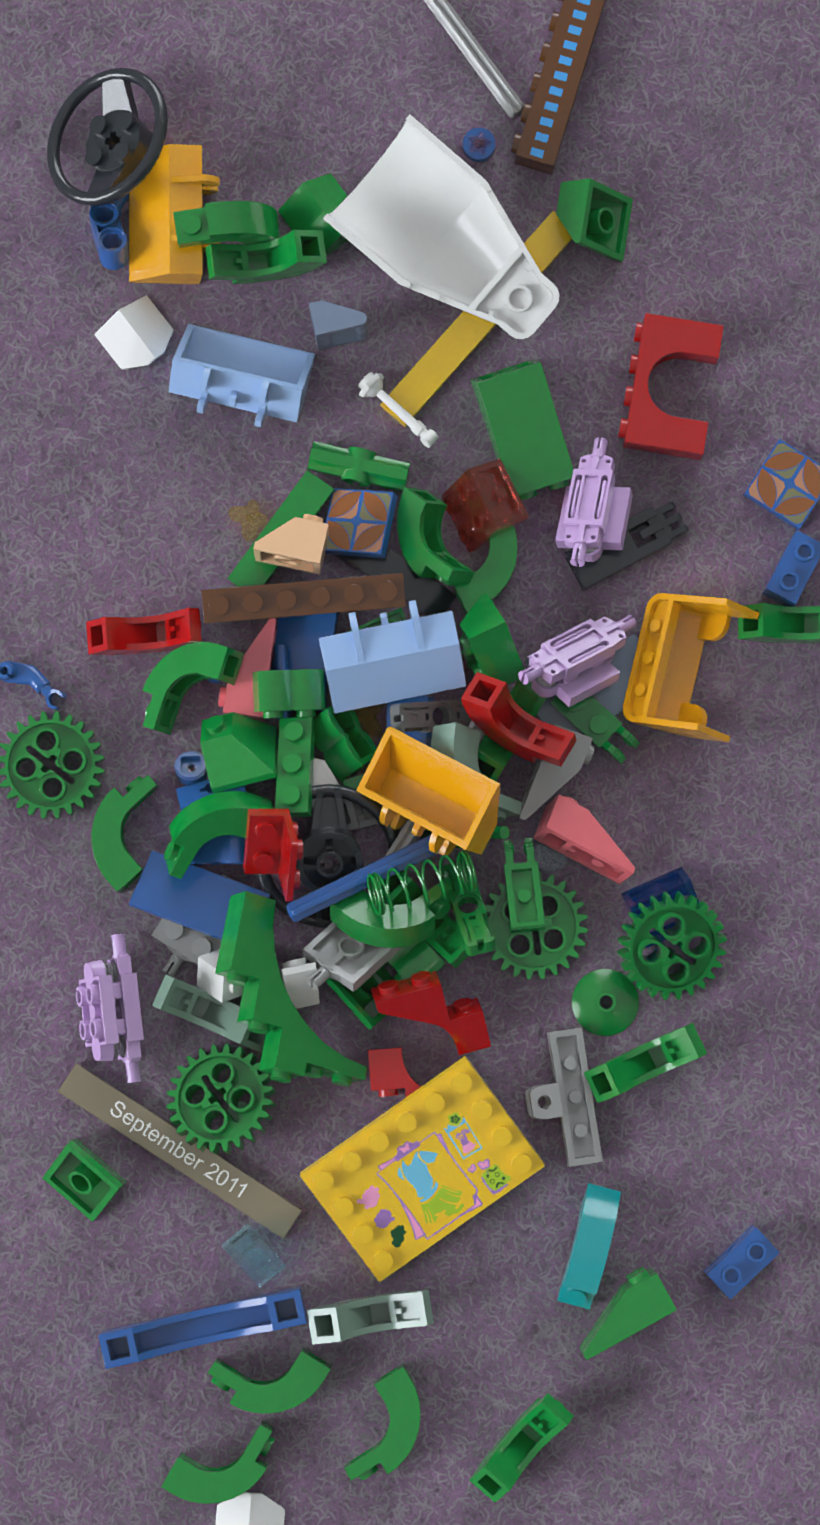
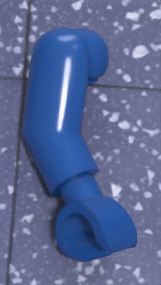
(30, 675)

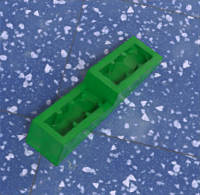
(306, 498)

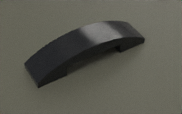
(427, 592)

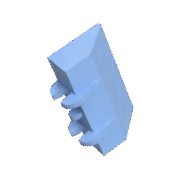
(241, 373)
(392, 660)

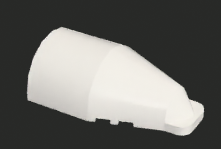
(445, 234)

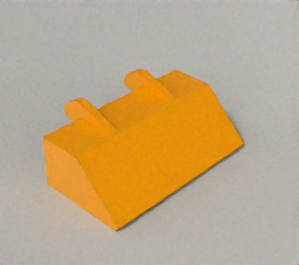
(170, 187)
(432, 792)

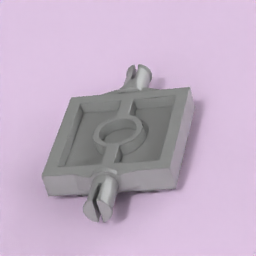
(184, 943)
(344, 958)

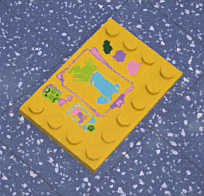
(422, 1169)

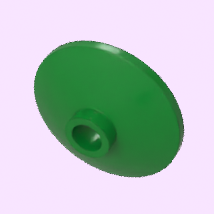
(587, 1002)

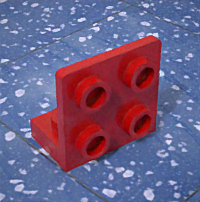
(273, 847)

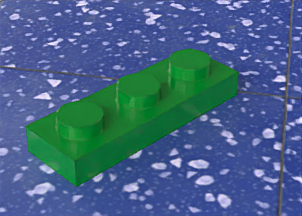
(295, 765)

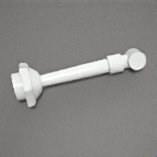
(372, 386)

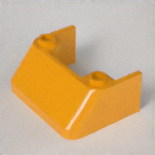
(670, 658)

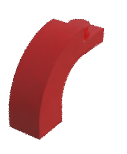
(143, 634)
(511, 727)

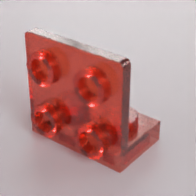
(483, 503)

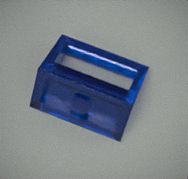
(670, 882)

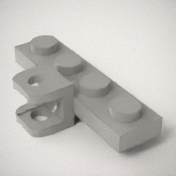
(569, 1098)

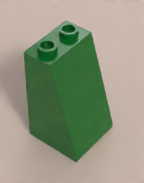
(524, 427)

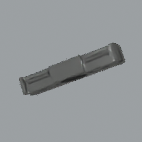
(419, 715)

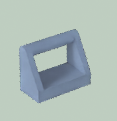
(336, 324)

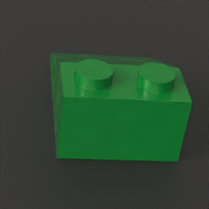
(632, 1308)

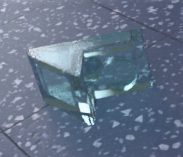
(253, 1254)

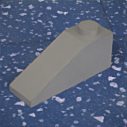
(550, 778)

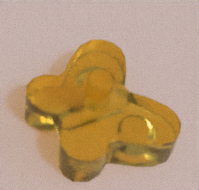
(249, 518)
(368, 721)

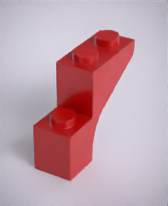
(423, 1000)
(389, 1072)

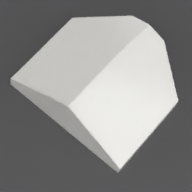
(135, 334)
(250, 1510)

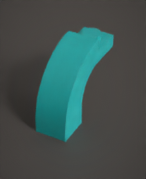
(590, 1246)

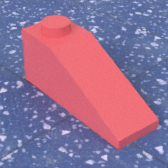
(259, 657)
(579, 836)

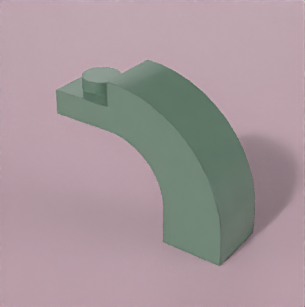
(462, 745)
(206, 1011)
(369, 1315)

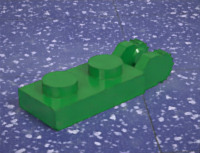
(596, 722)
(523, 889)

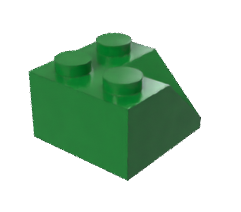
(488, 643)

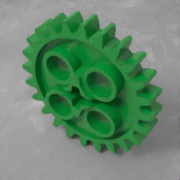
(68, 741)
(564, 920)
(652, 969)
(197, 1118)

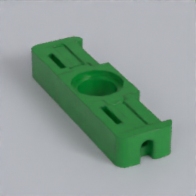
(472, 925)

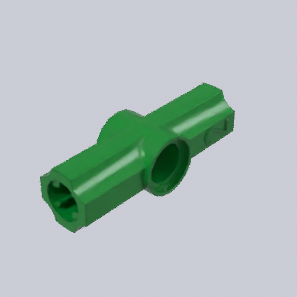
(358, 466)

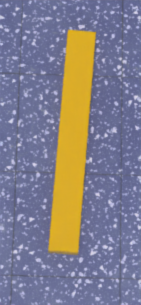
(468, 330)

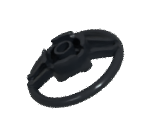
(117, 142)
(326, 838)

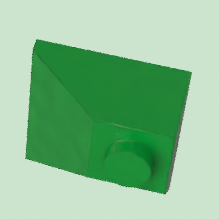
(595, 216)
(238, 750)

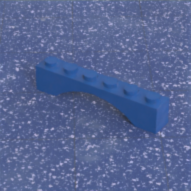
(203, 1326)

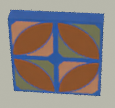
(786, 484)
(360, 522)

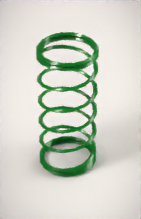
(460, 869)

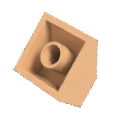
(295, 545)

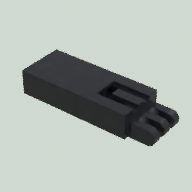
(615, 561)

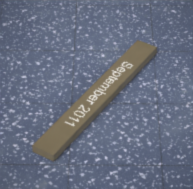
(164, 1142)

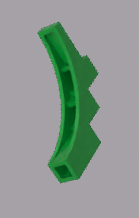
(250, 961)

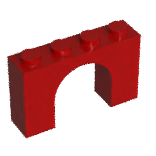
(646, 425)

